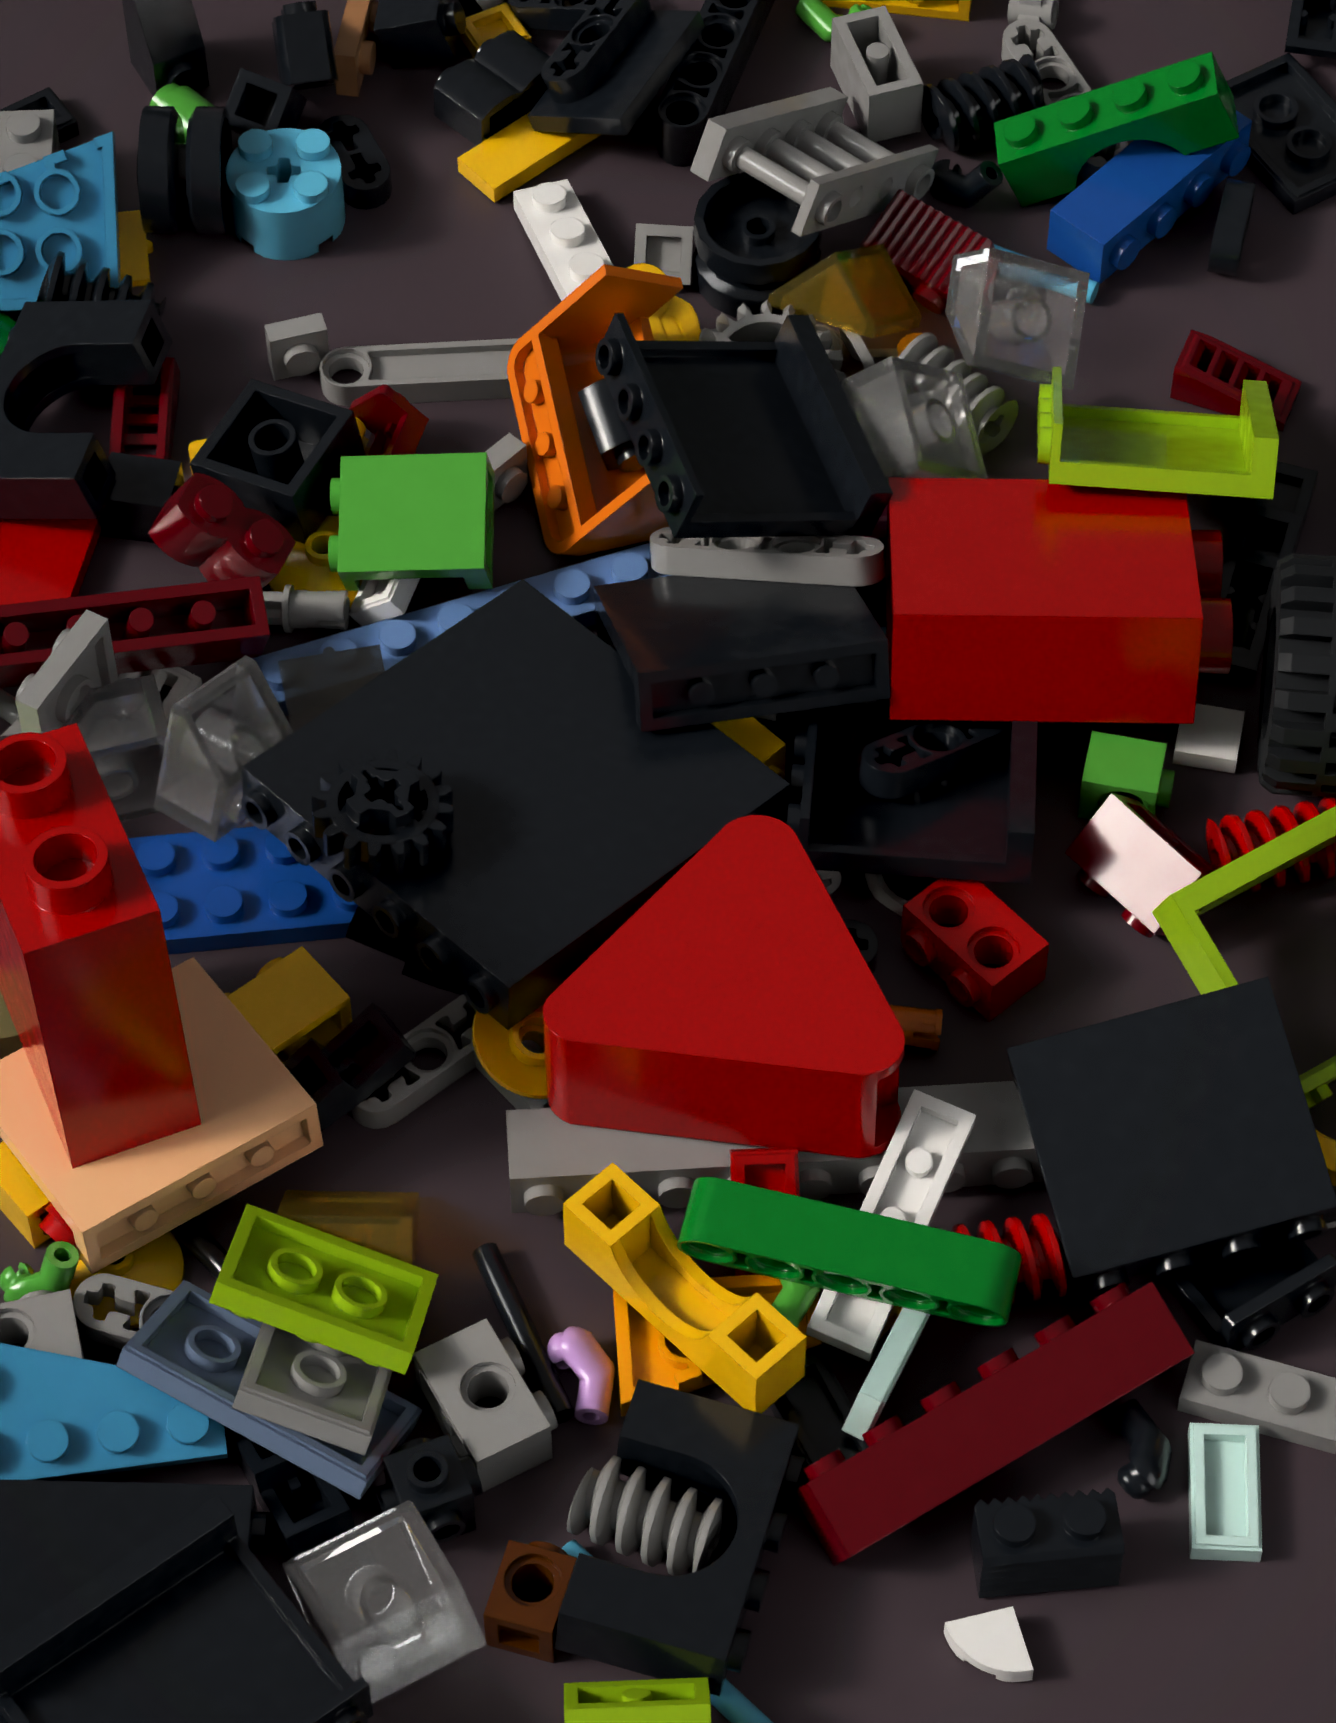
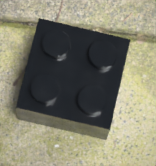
(281, 454)

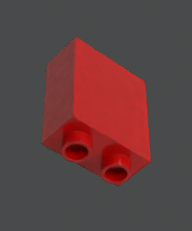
(1049, 602)
(86, 955)

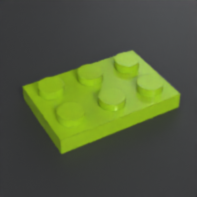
(324, 1289)

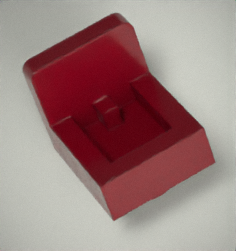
(391, 420)

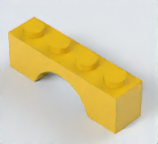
(729, 1336)

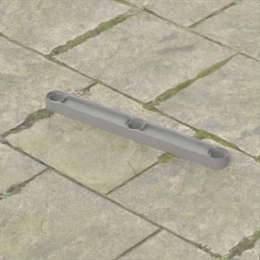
(434, 369)

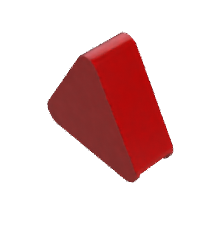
(731, 1011)

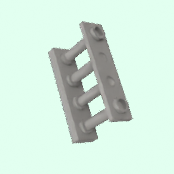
(812, 159)

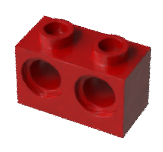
(983, 934)

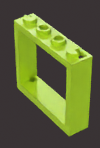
(1193, 944)

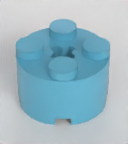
(285, 191)

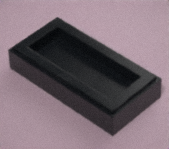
(820, 1409)

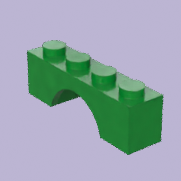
(1173, 105)

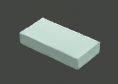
(885, 1372)
(1224, 1492)

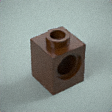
(523, 1625)

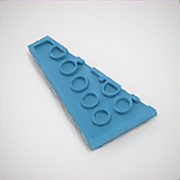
(58, 206)
(92, 1419)

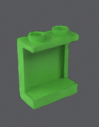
(414, 518)

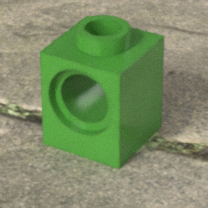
(1127, 769)

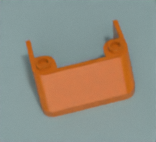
(575, 495)

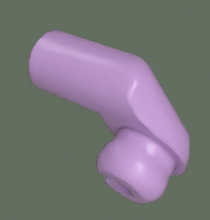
(596, 1371)

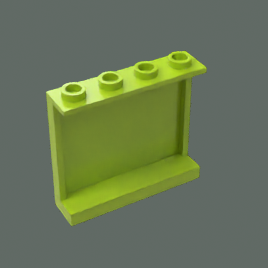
(1159, 446)

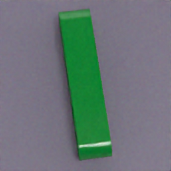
(850, 1251)

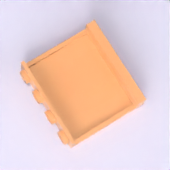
(250, 1127)

